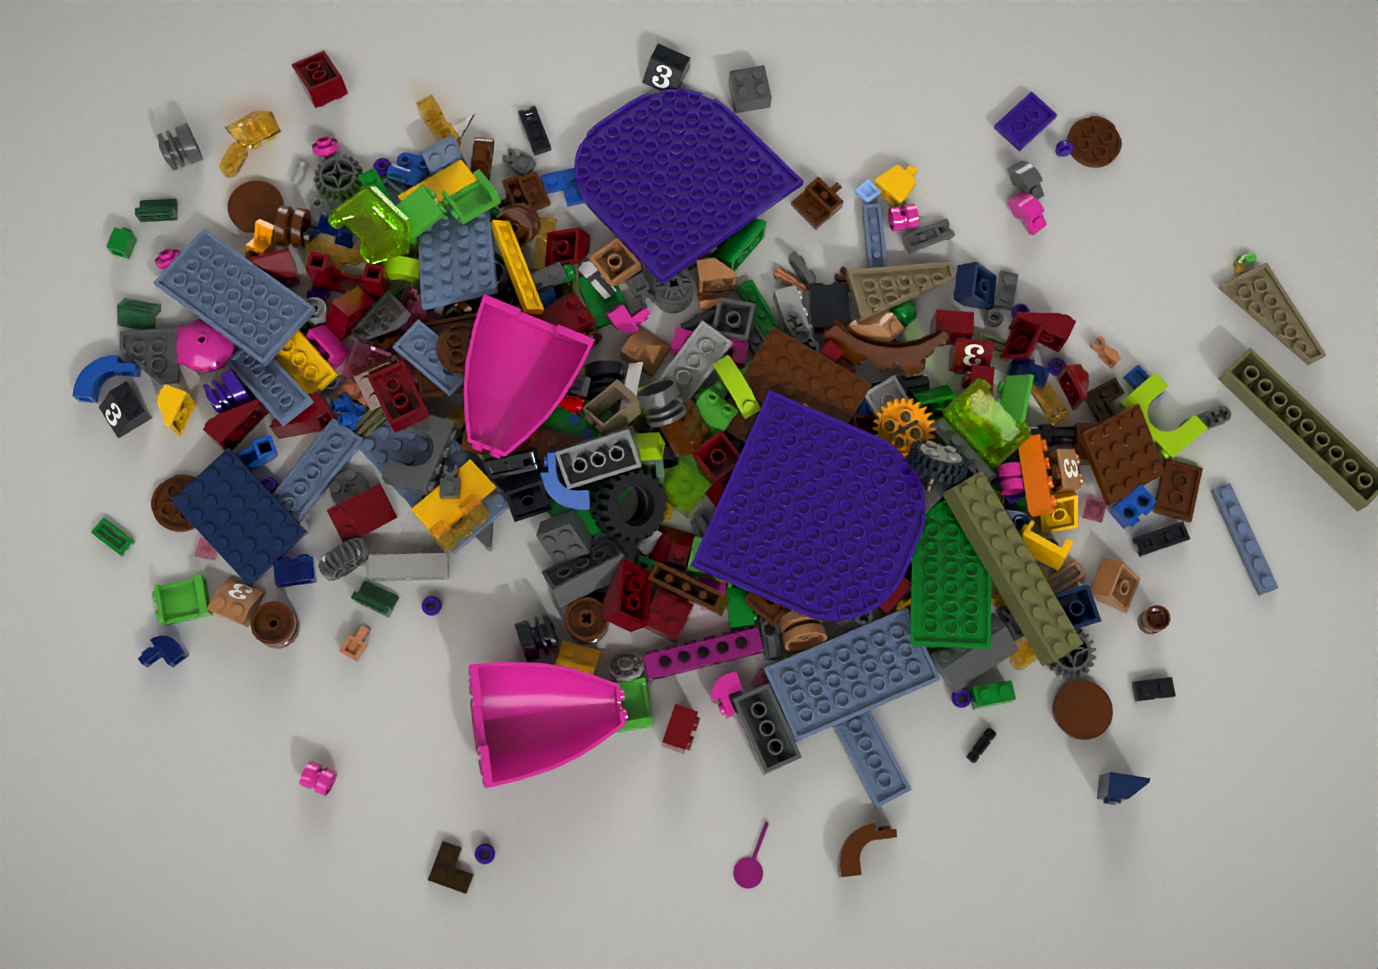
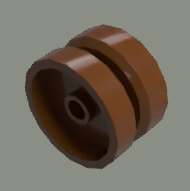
(523, 220)
(290, 226)
(586, 609)
(267, 616)

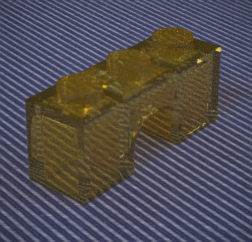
(435, 121)
(473, 514)

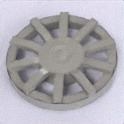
(626, 665)

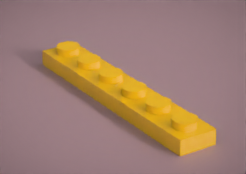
(517, 267)

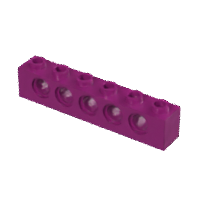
(749, 634)

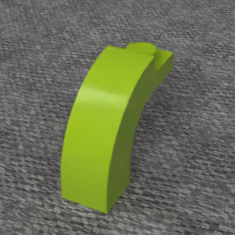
(403, 269)
(736, 386)

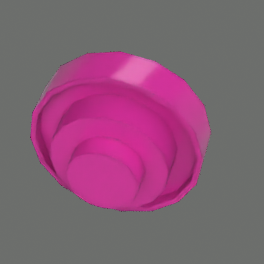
(325, 146)
(166, 257)

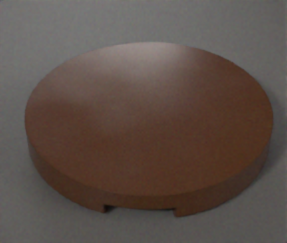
(1094, 142)
(254, 202)
(453, 347)
(164, 510)
(1082, 710)

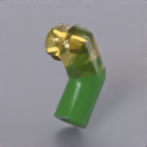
(1242, 260)

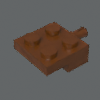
(525, 190)
(818, 202)

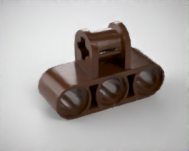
(482, 156)

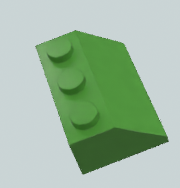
(1015, 395)

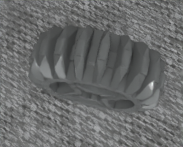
(329, 173)
(344, 559)
(1070, 660)

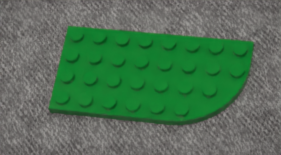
(948, 587)

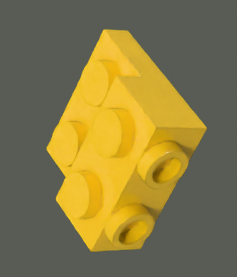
(578, 657)

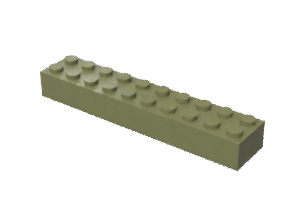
(1303, 429)
(1012, 569)

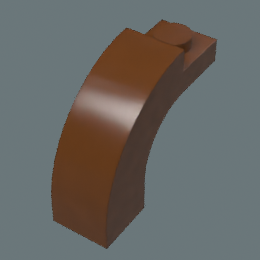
(851, 849)

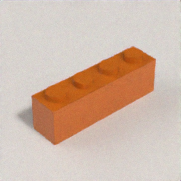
(1036, 476)

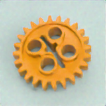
(895, 413)

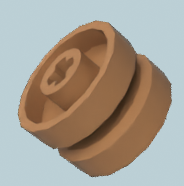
(801, 632)

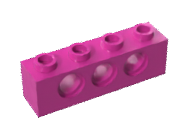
(738, 349)

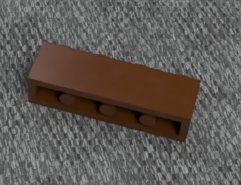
(688, 588)

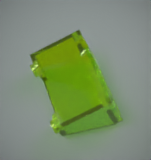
(376, 223)
(986, 423)

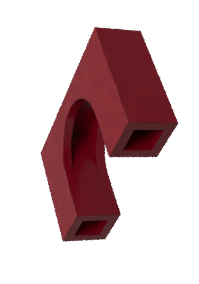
(327, 276)

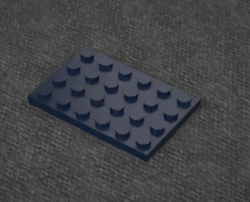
(239, 516)

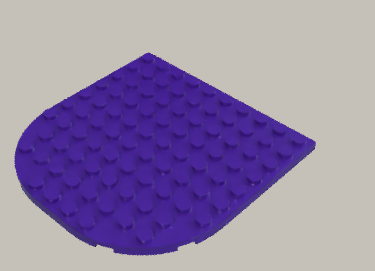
(677, 177)
(815, 515)

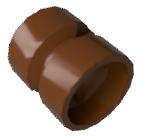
(1154, 619)

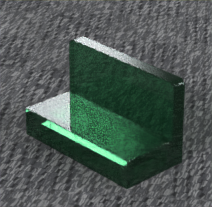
(157, 210)
(137, 314)
(375, 598)

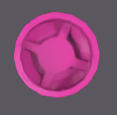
(905, 217)
(1011, 478)
(318, 778)

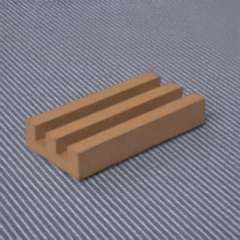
(1078, 569)

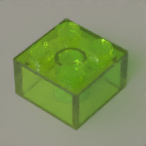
(685, 489)

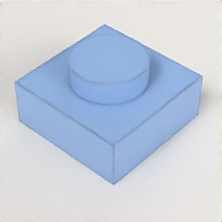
(867, 192)

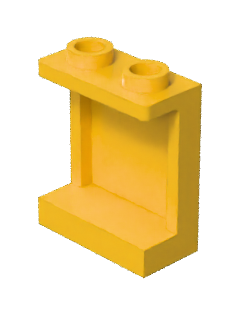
(1044, 550)

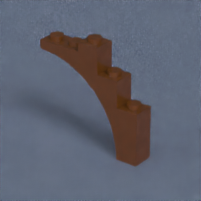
(883, 354)

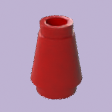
(573, 404)

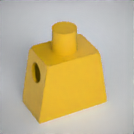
(897, 184)

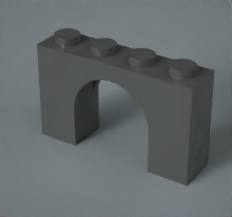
(422, 478)

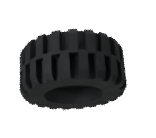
(649, 511)

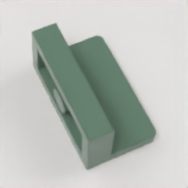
(656, 467)

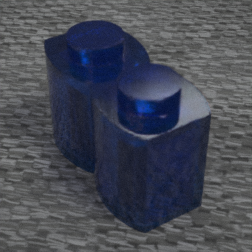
(294, 571)

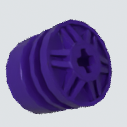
(228, 393)

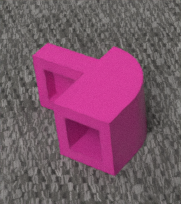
(1030, 210)
(623, 321)
(724, 688)

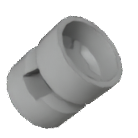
(319, 316)

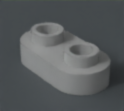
(316, 210)

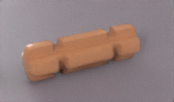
(789, 280)

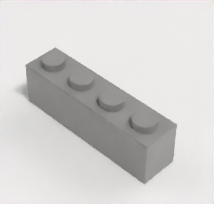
(788, 300)
(408, 567)

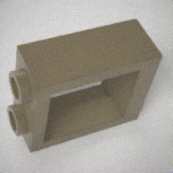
(605, 401)

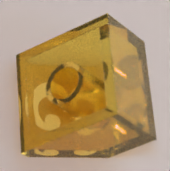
(254, 129)

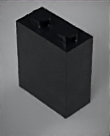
(828, 304)

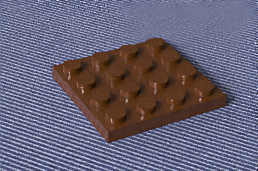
(1122, 453)

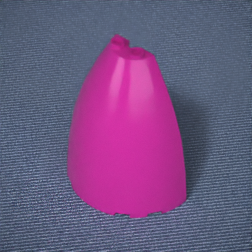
(516, 374)
(538, 717)

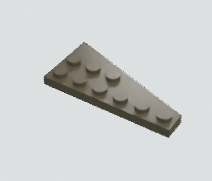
(889, 286)
(1268, 303)

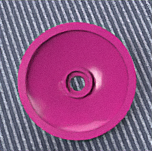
(203, 356)

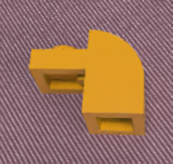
(263, 240)

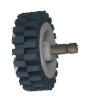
(937, 462)

